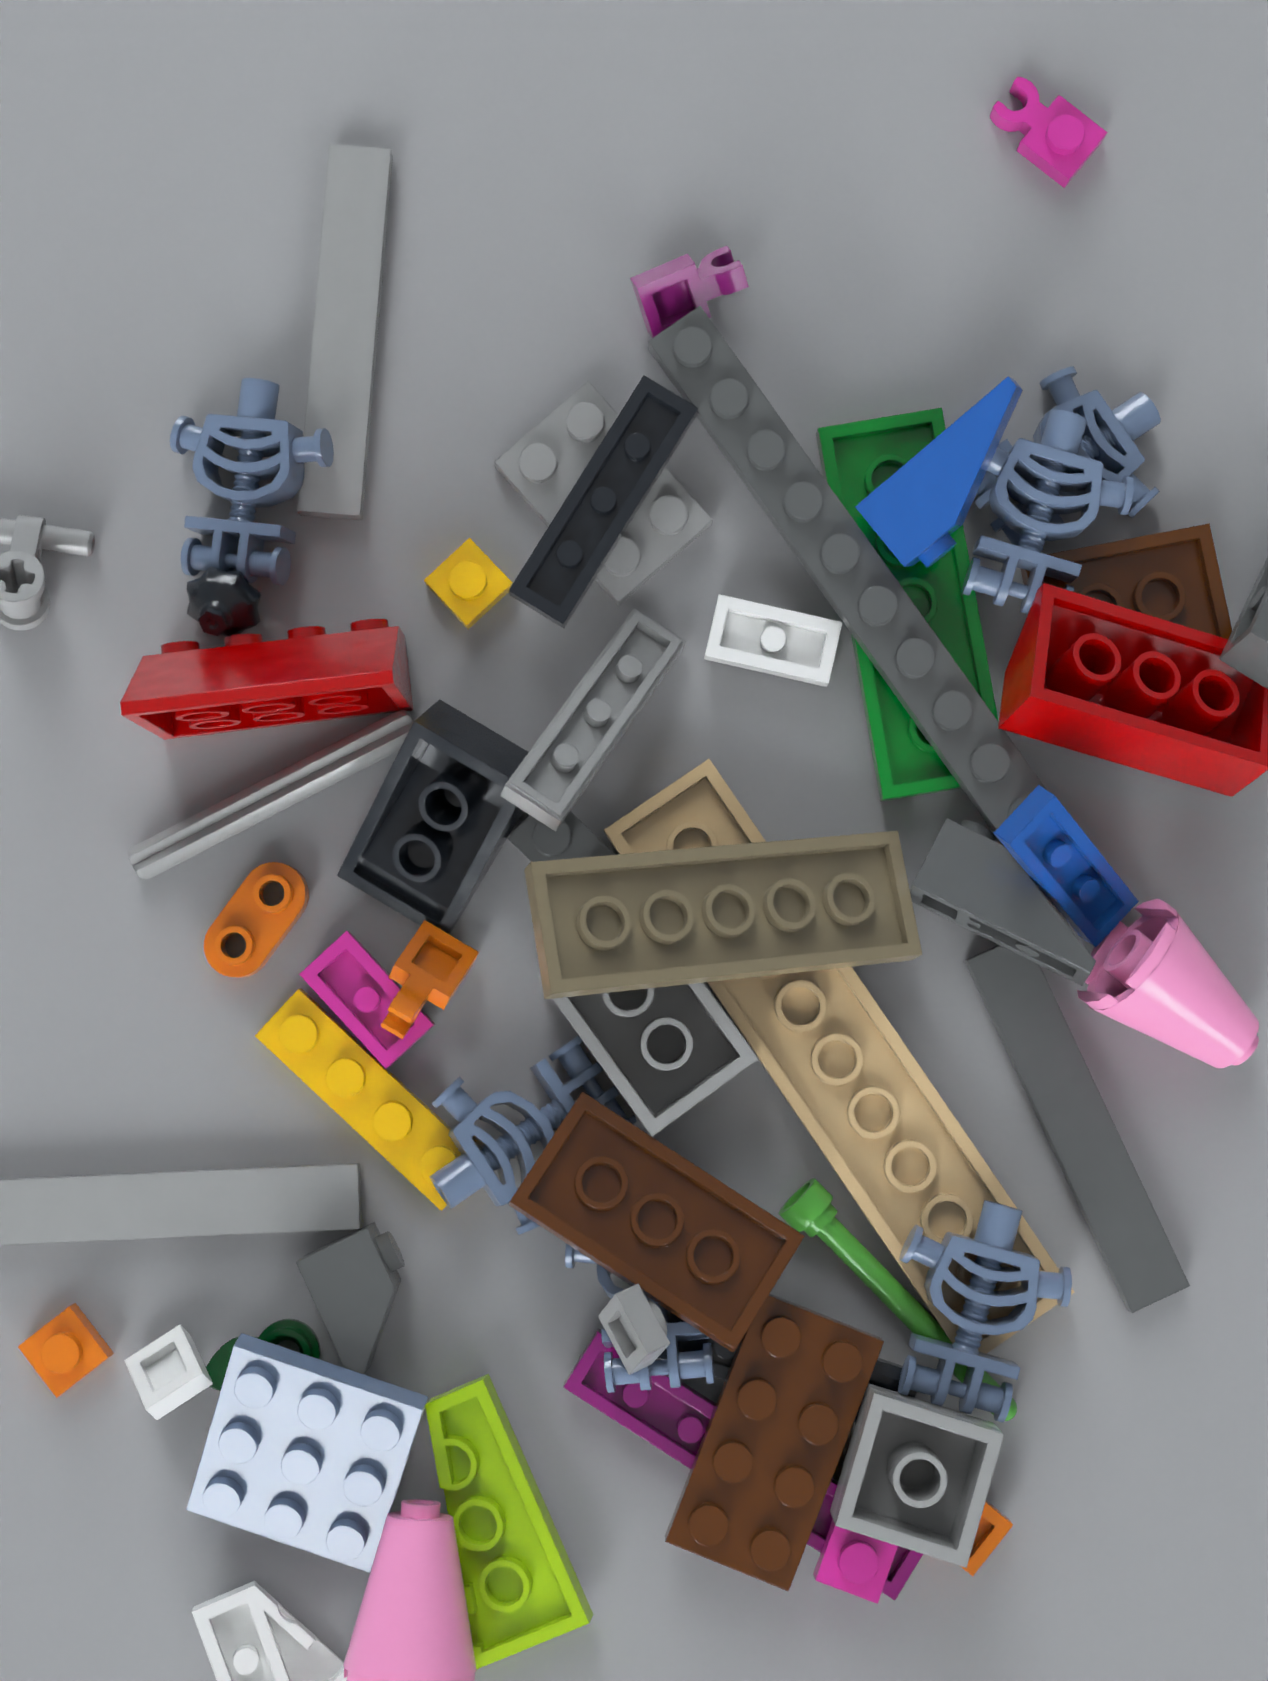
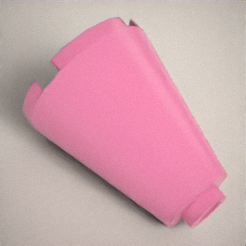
(1170, 989)
(414, 1603)

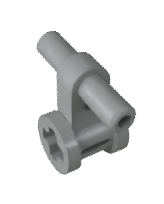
(23, 568)

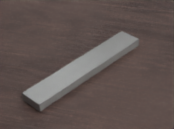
(346, 327)
(180, 1204)

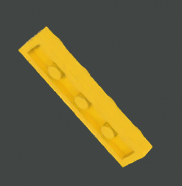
(361, 1091)

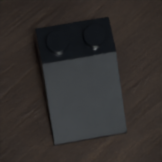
(436, 818)

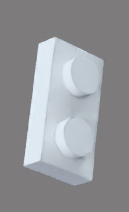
(773, 640)

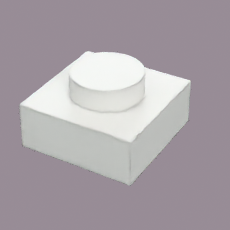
(168, 1372)

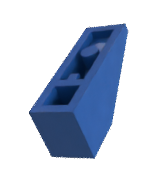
(936, 488)

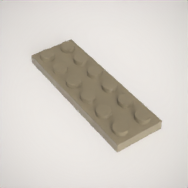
(720, 913)

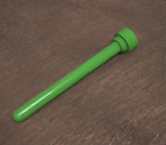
(814, 1214)

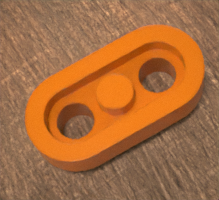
(259, 924)

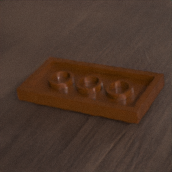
(657, 1221)
(774, 1441)

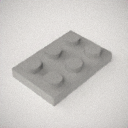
(553, 457)

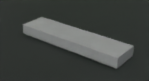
(593, 720)

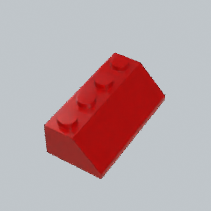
(1134, 693)

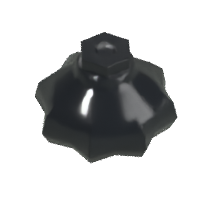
(223, 602)

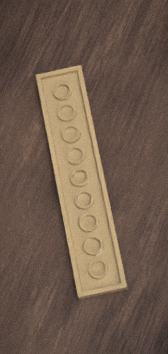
(845, 1071)

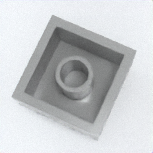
(916, 1475)

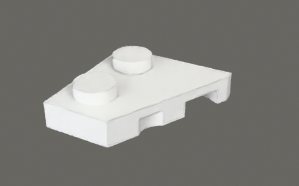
(260, 1640)

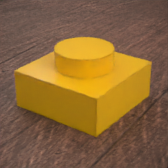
(468, 583)

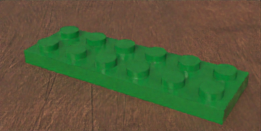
(855, 463)

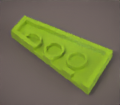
(508, 1548)

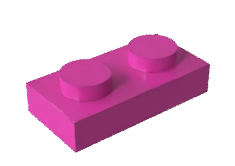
(360, 996)

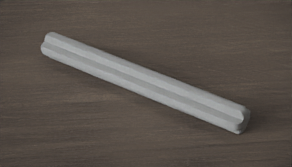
(270, 796)

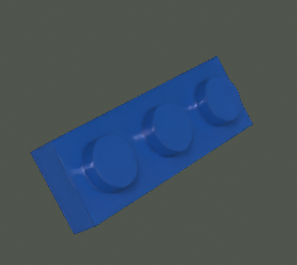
(1066, 866)

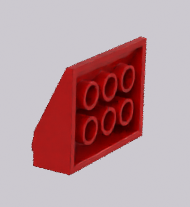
(270, 682)

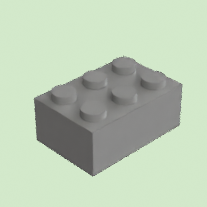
(660, 1046)

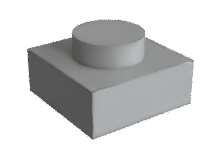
(635, 1328)

